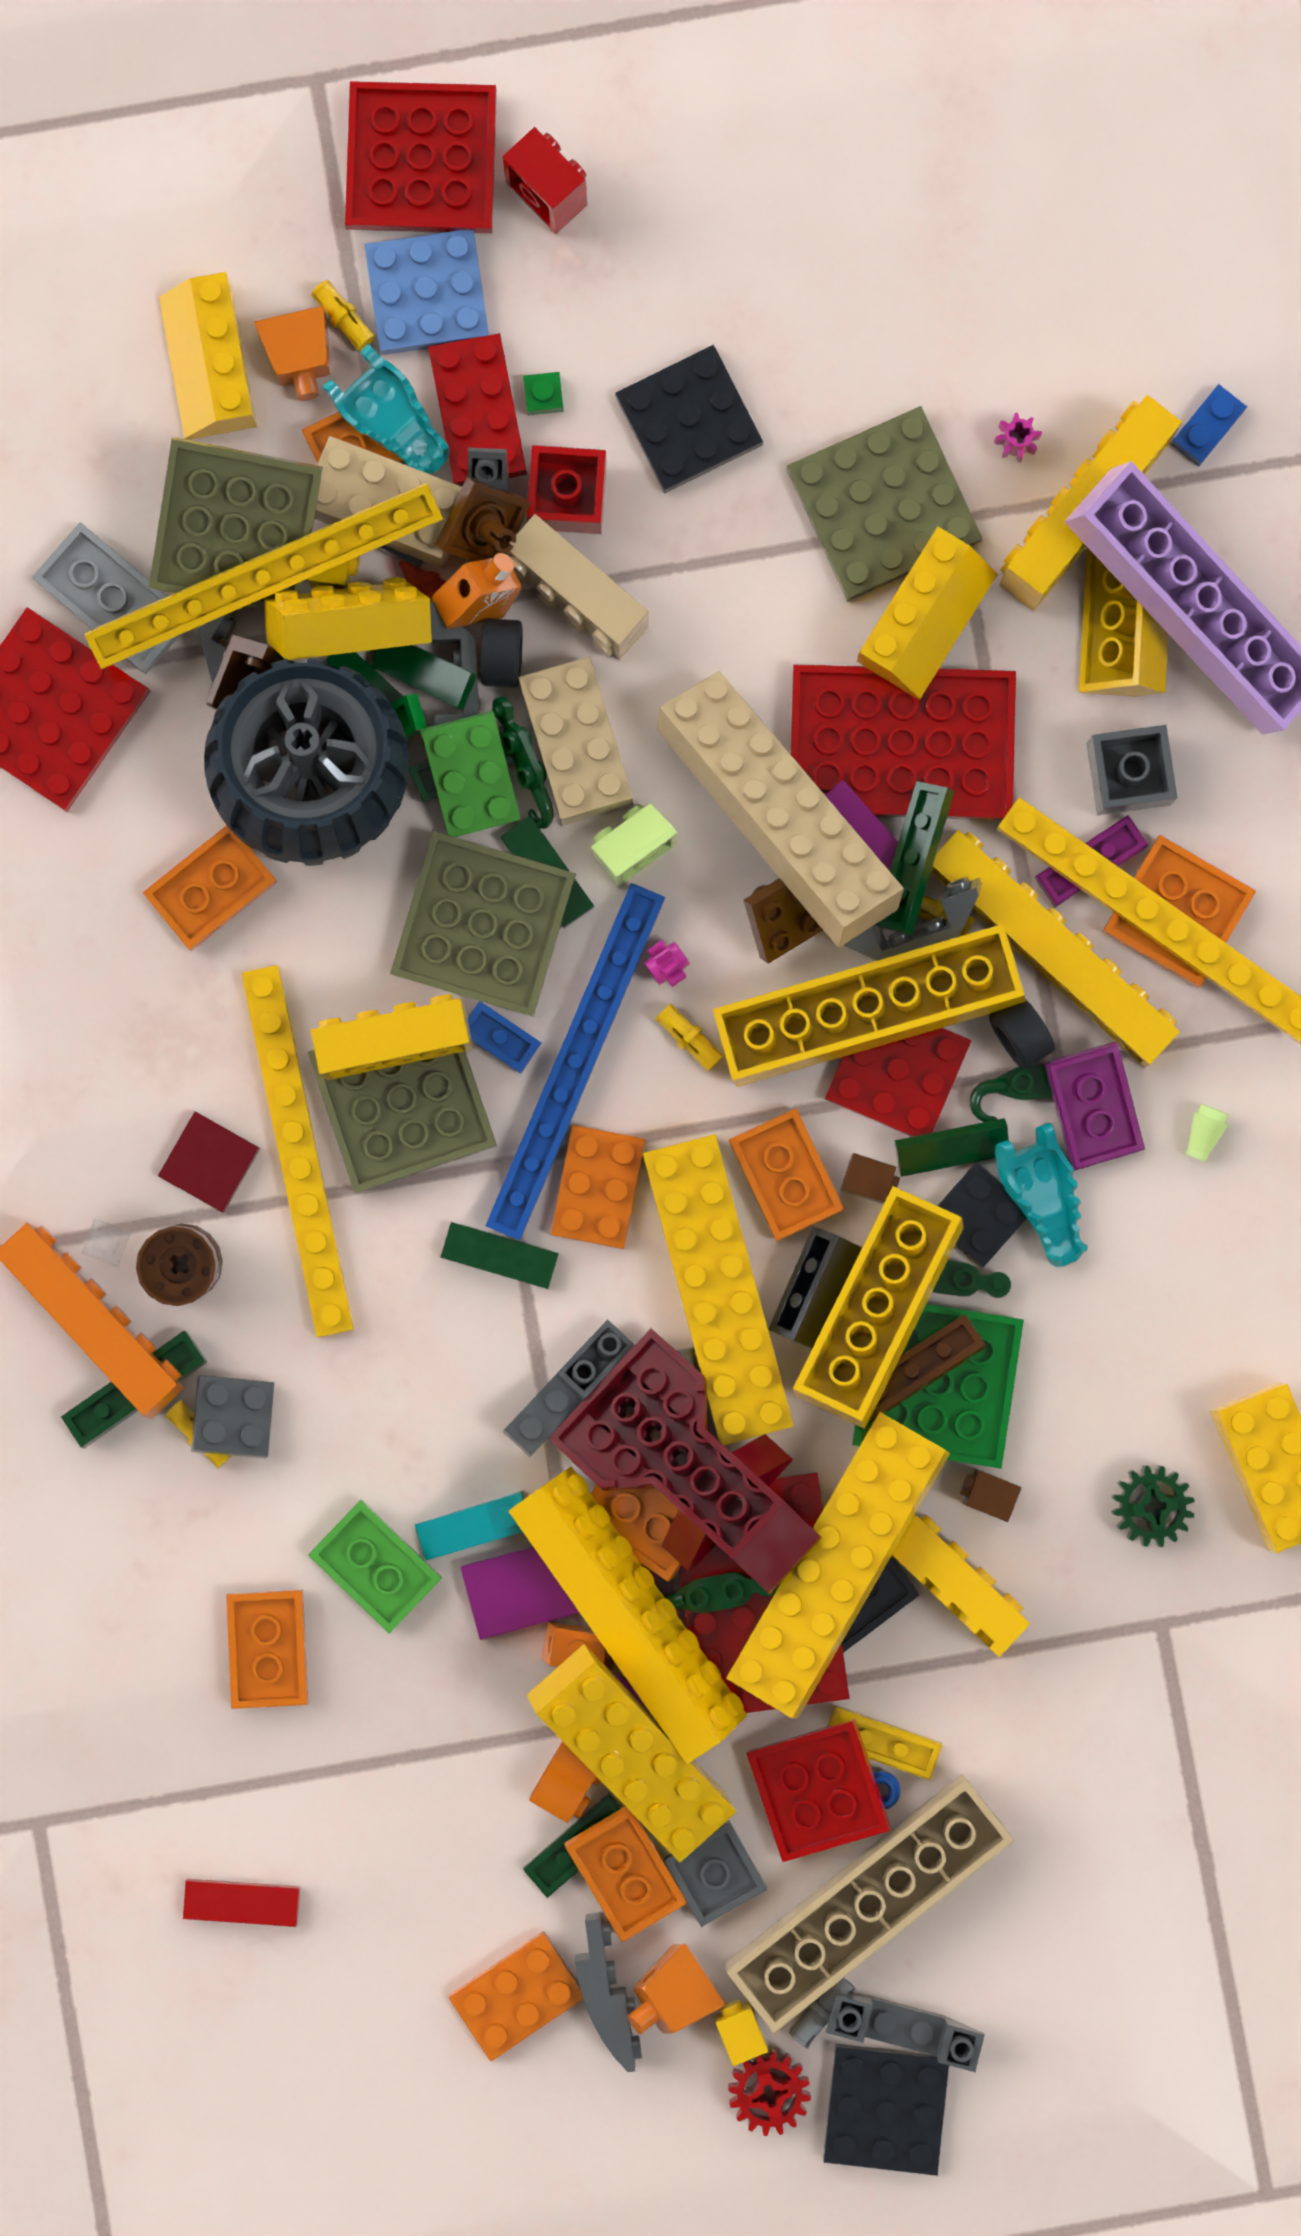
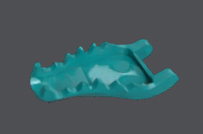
(387, 410)
(1043, 1189)

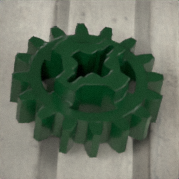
(1136, 1508)

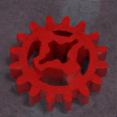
(755, 2097)

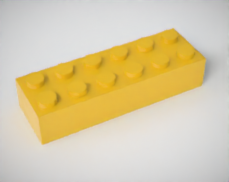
(1050, 543)
(878, 1307)
(630, 1753)

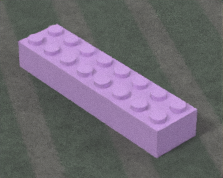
(1192, 595)

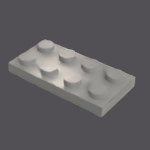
(99, 586)

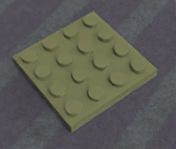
(881, 501)
(226, 510)
(483, 923)
(405, 1118)

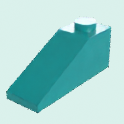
(469, 1527)

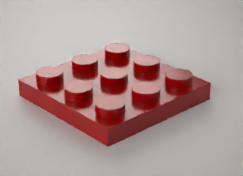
(901, 1081)
(819, 1790)

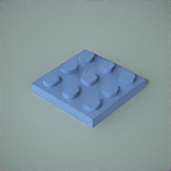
(426, 291)

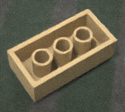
(360, 479)
(577, 588)
(576, 741)

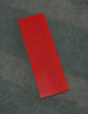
(241, 1902)

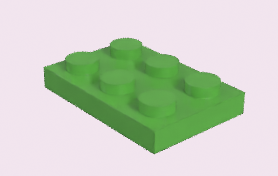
(470, 774)
(375, 1566)

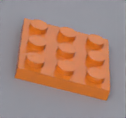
(1193, 888)

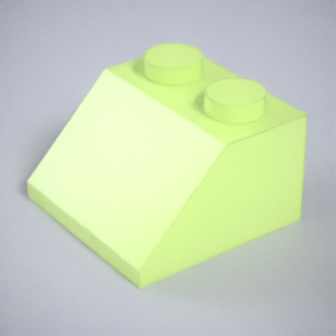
(633, 843)

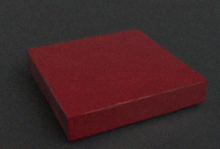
(209, 1162)

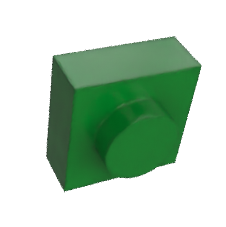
(543, 393)
(410, 714)

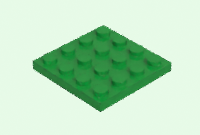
(970, 1404)

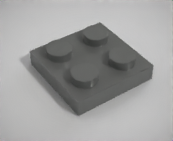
(232, 1416)
(717, 1875)

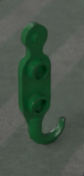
(530, 771)
(1016, 1084)
(964, 1280)
(717, 1592)

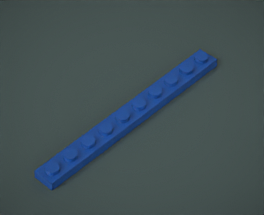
(575, 1061)

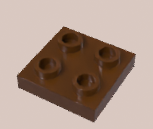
(482, 521)
(778, 920)

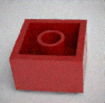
(546, 179)
(568, 488)

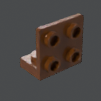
(239, 661)

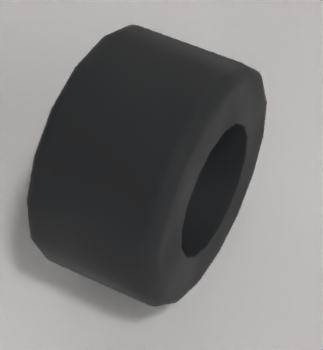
(501, 652)
(1022, 1034)

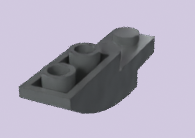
(568, 1388)
(606, 2005)

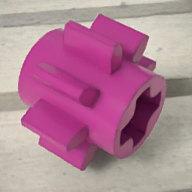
(1010, 443)
(666, 963)

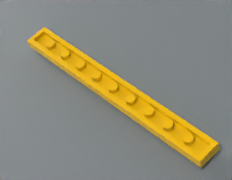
(264, 575)
(1154, 917)
(297, 1151)

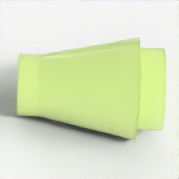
(1205, 1132)

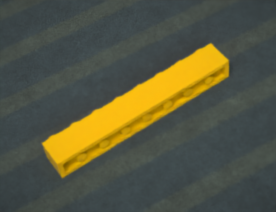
(1057, 952)

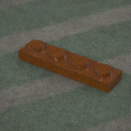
(930, 1362)

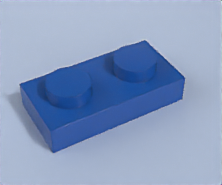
(1208, 425)
(502, 1037)

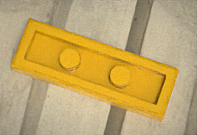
(892, 1744)

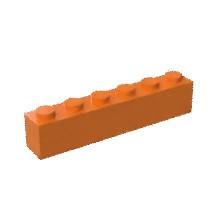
(89, 1319)

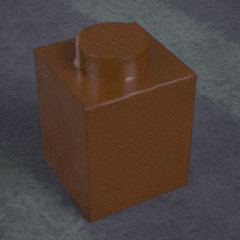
(869, 1178)
(990, 1494)

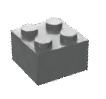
(1131, 770)

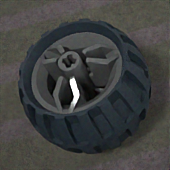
(248, 749)

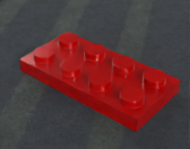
(476, 402)

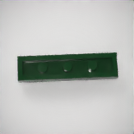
(917, 852)
(110, 1407)

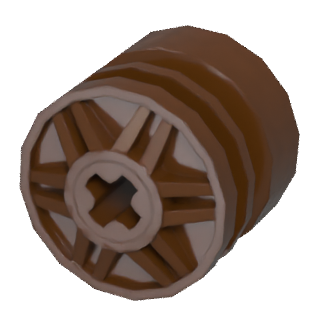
(157, 1264)

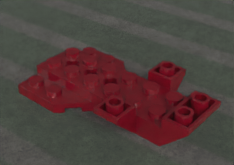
(717, 1493)

